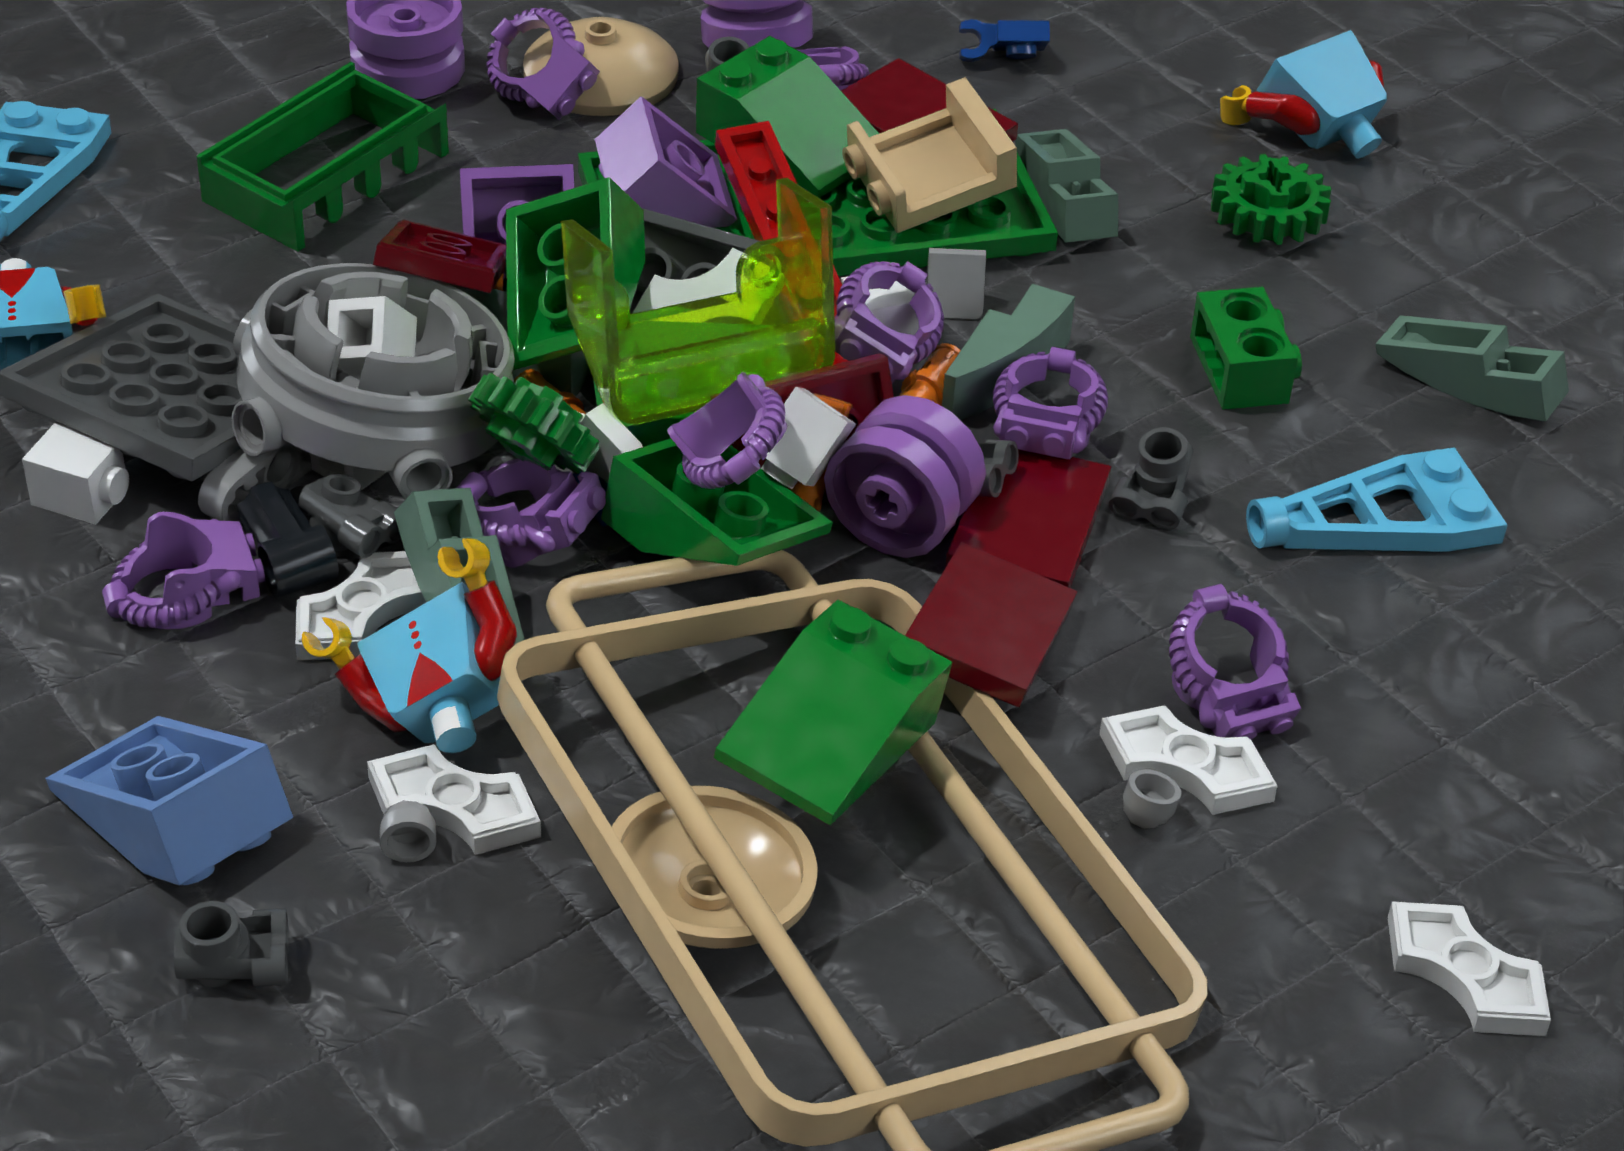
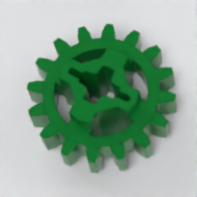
(1271, 199)
(534, 423)

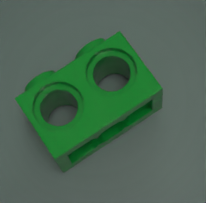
(1244, 348)

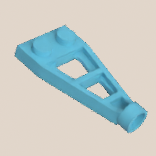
(66, 134)
(1437, 480)

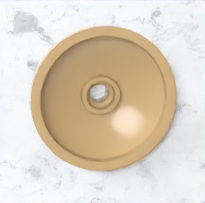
(630, 64)
(693, 899)

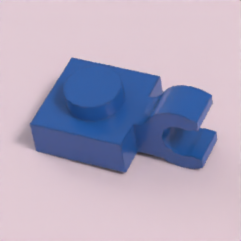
(1017, 37)

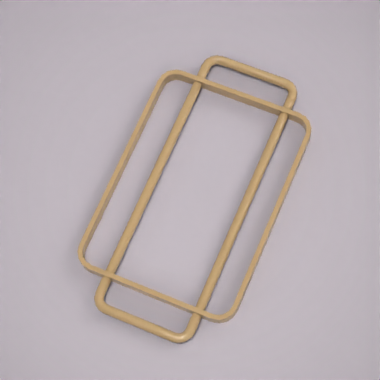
(875, 1103)

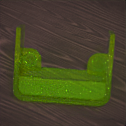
(682, 353)

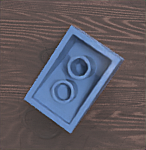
(176, 797)

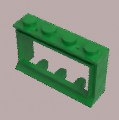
(231, 166)

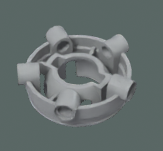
(406, 409)

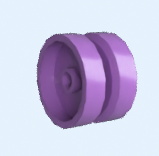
(756, 20)
(408, 43)
(905, 476)

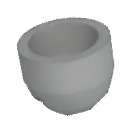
(1150, 798)
(407, 832)

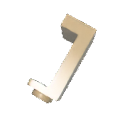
(934, 160)

